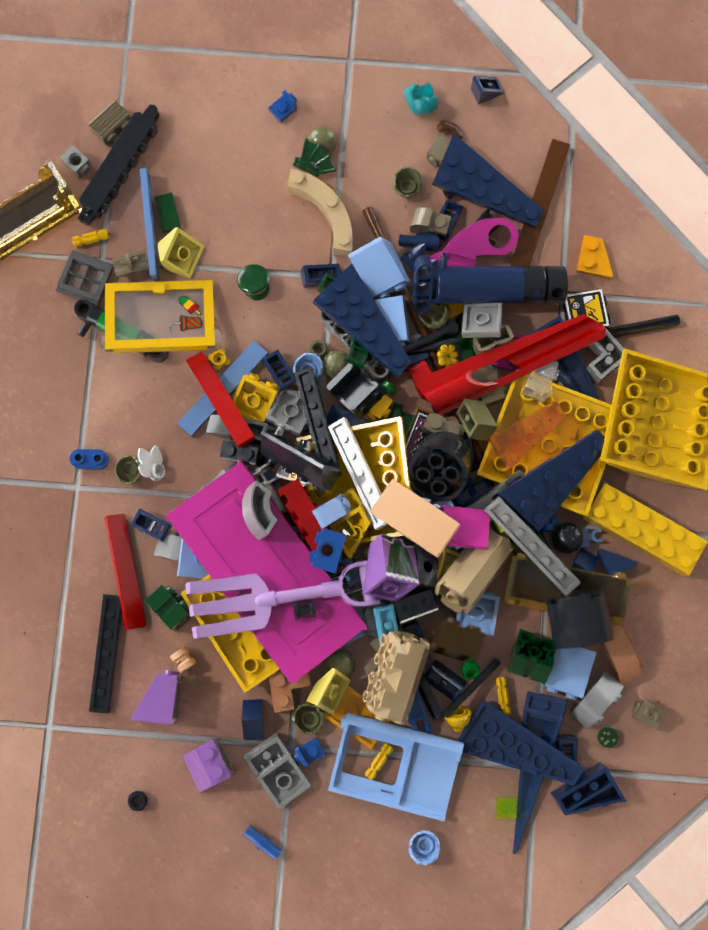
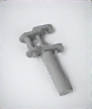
(268, 484)

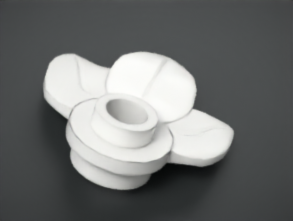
(151, 463)

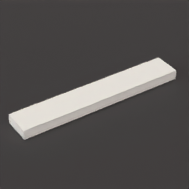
(357, 467)

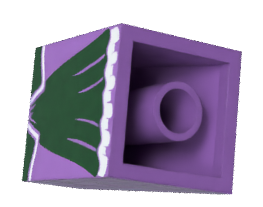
(390, 568)
(161, 700)
(208, 764)

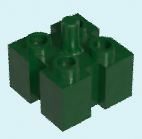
(169, 607)
(532, 657)

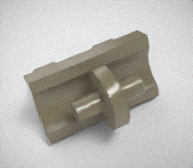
(130, 263)

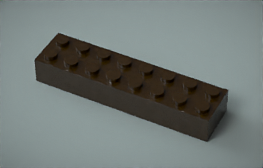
(457, 641)

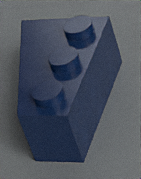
(591, 790)

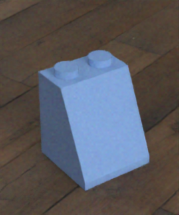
(380, 268)

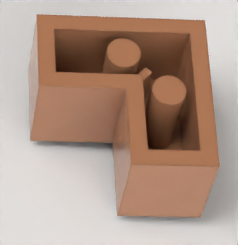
(282, 690)

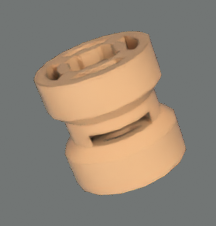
(183, 659)

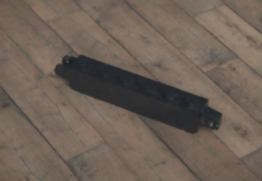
(117, 164)

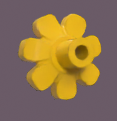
(447, 356)

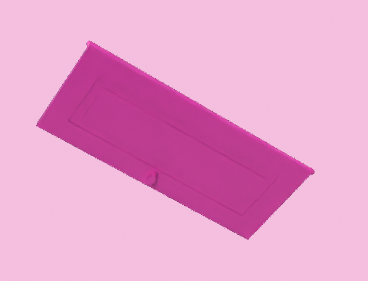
(226, 548)

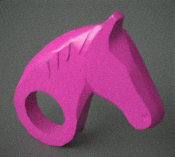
(474, 242)

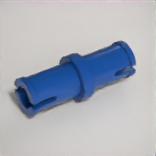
(262, 842)

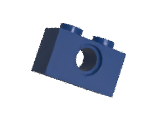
(330, 562)

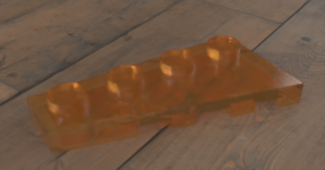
(522, 436)

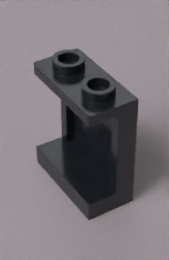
(355, 390)

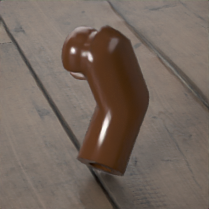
(449, 126)

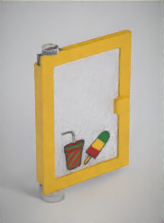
(159, 317)

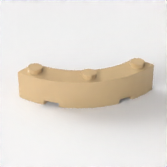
(320, 194)

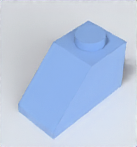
(332, 510)

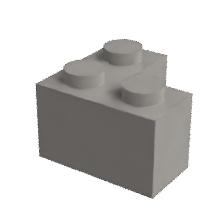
(609, 357)

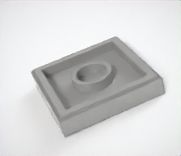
(482, 320)

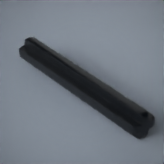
(644, 326)

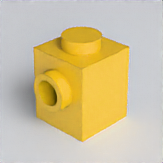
(380, 409)

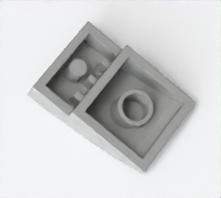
(277, 770)

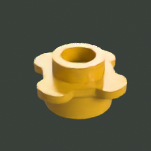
(218, 354)

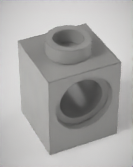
(73, 155)

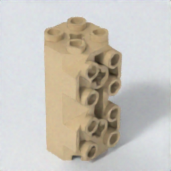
(472, 574)
(398, 676)

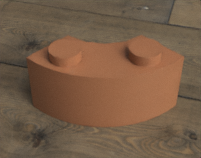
(622, 657)

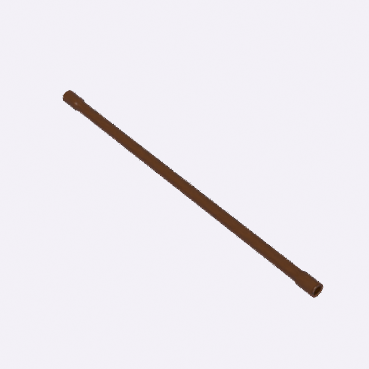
(373, 222)

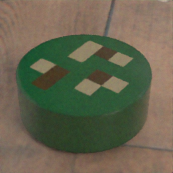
(607, 737)

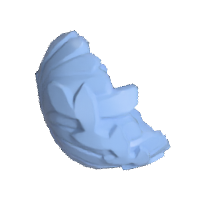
(309, 360)
(424, 847)

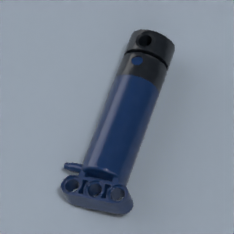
(486, 284)

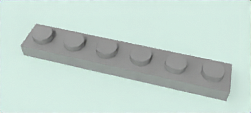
(532, 545)

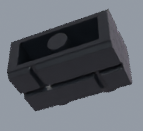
(247, 454)

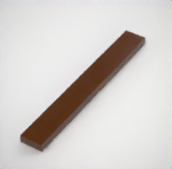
(542, 197)

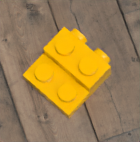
(255, 397)

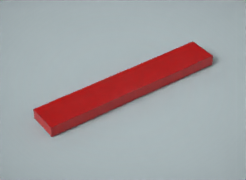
(220, 399)
(125, 571)

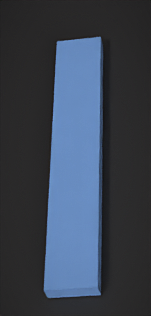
(149, 224)
(231, 378)

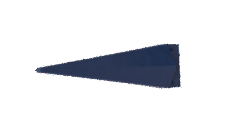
(572, 369)
(544, 718)

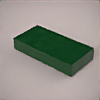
(167, 212)

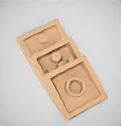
(415, 518)

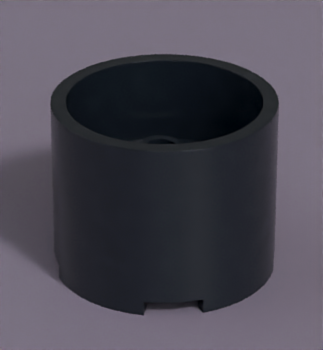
(448, 453)
(579, 620)

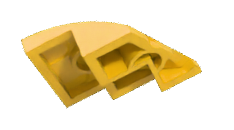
(353, 523)

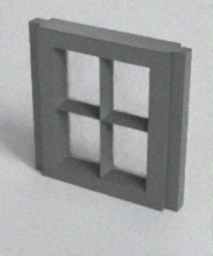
(84, 277)

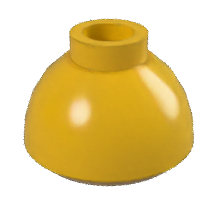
(459, 718)

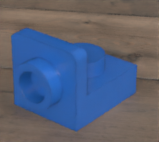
(284, 106)
(309, 752)

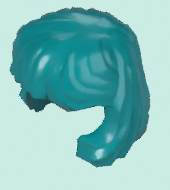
(421, 99)

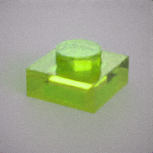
(506, 807)

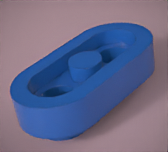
(88, 459)

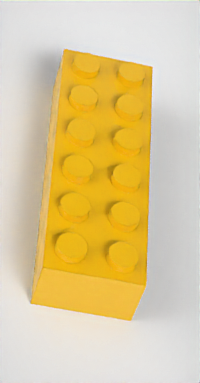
(645, 530)

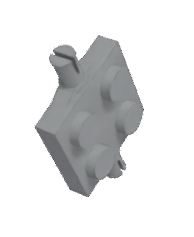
(287, 413)

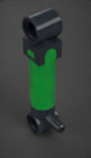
(96, 317)

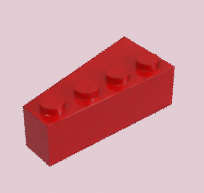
(300, 508)

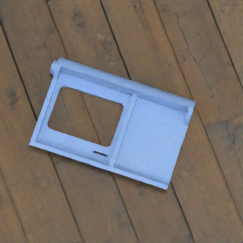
(423, 774)

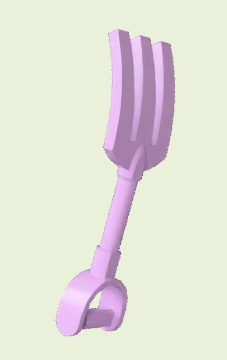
(261, 600)

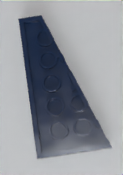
(474, 179)
(356, 312)
(549, 484)
(506, 742)

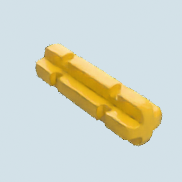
(90, 238)
(503, 695)
(379, 761)

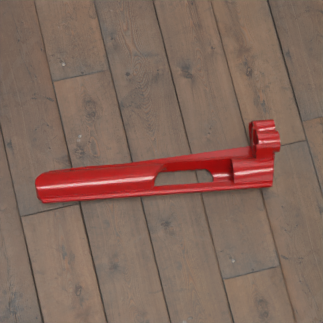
(452, 384)

